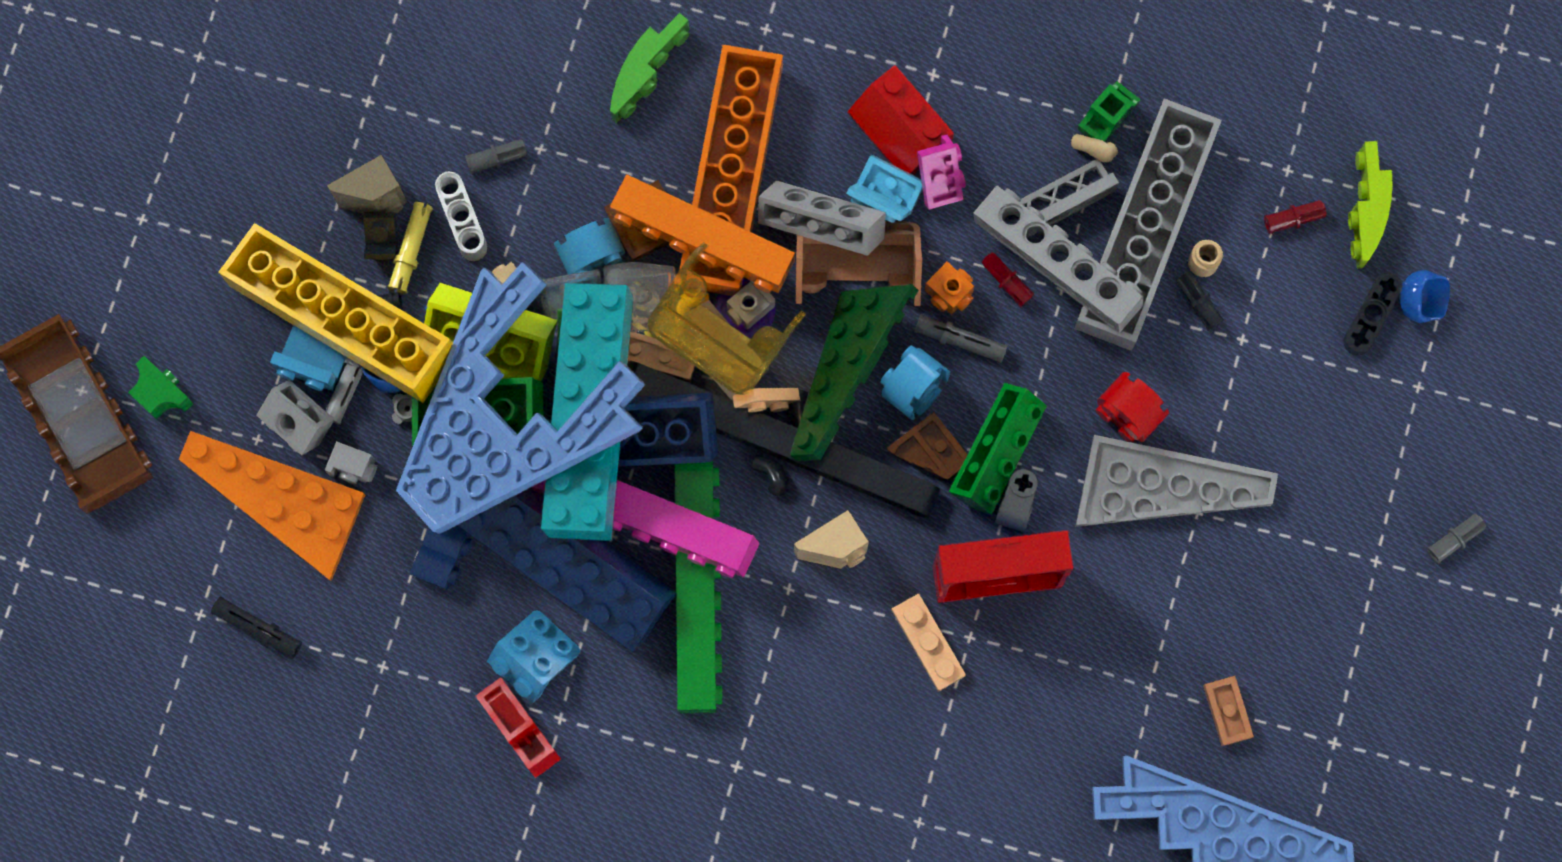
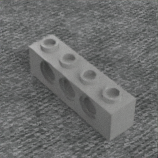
(821, 217)

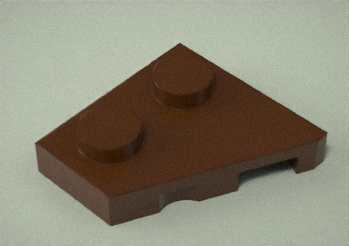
(930, 448)

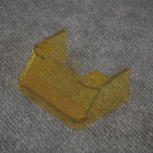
(710, 341)

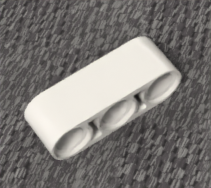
(459, 202)

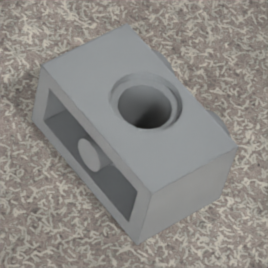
(295, 417)

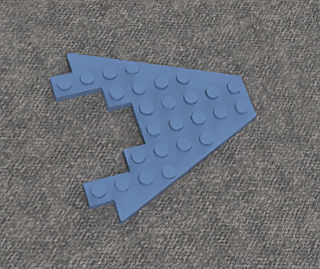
(1212, 822)

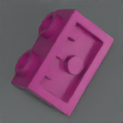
(941, 174)

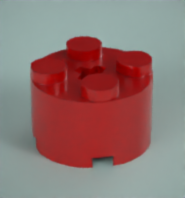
(1131, 408)

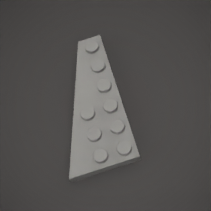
(1148, 482)

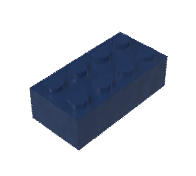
(673, 430)

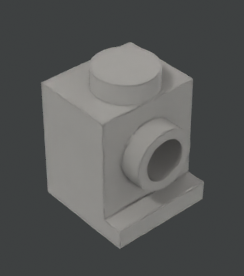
(749, 316)
(351, 464)

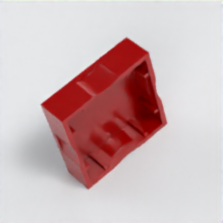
(1002, 566)

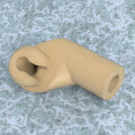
(1097, 148)

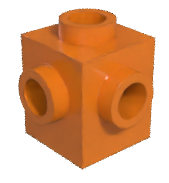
(944, 281)

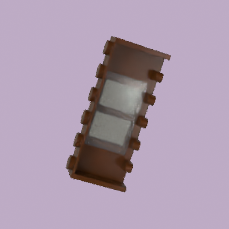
(75, 413)

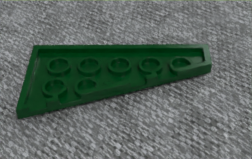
(847, 359)

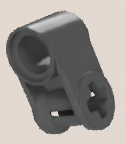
(1017, 505)

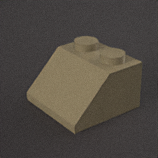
(369, 189)

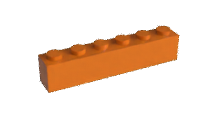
(689, 226)

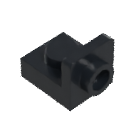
(380, 235)

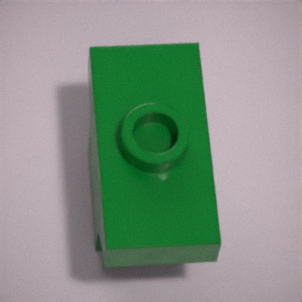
(1108, 112)
(158, 390)

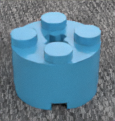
(590, 248)
(914, 382)

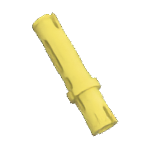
(406, 260)

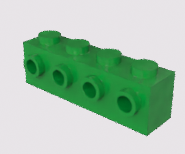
(997, 448)

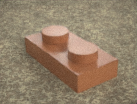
(1228, 711)

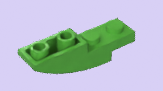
(637, 74)

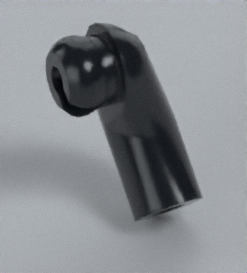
(796, 409)

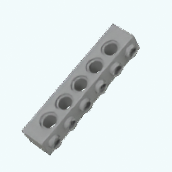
(1114, 311)

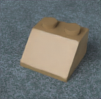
(834, 543)

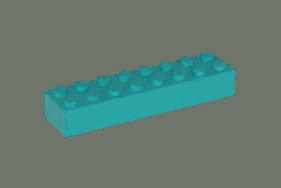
(591, 343)

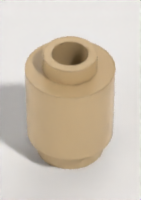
(1209, 250)

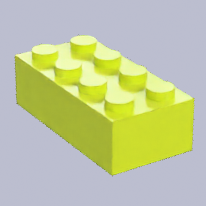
(517, 354)

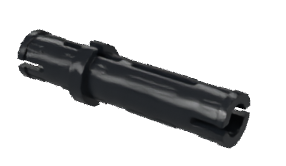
(286, 645)

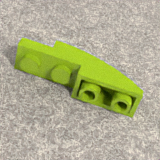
(1370, 215)

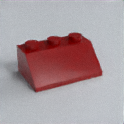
(898, 120)

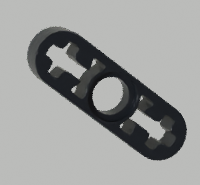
(1389, 299)

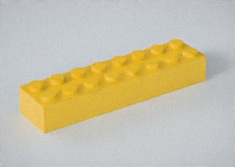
(337, 312)

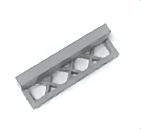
(1083, 197)

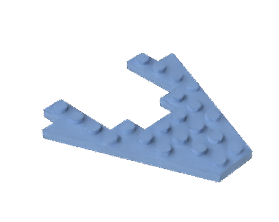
(467, 452)

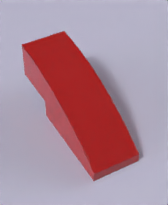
(518, 727)

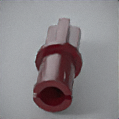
(1294, 216)
(1008, 280)

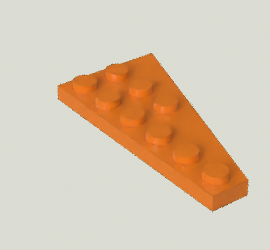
(293, 505)

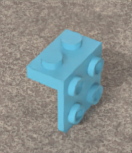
(886, 189)

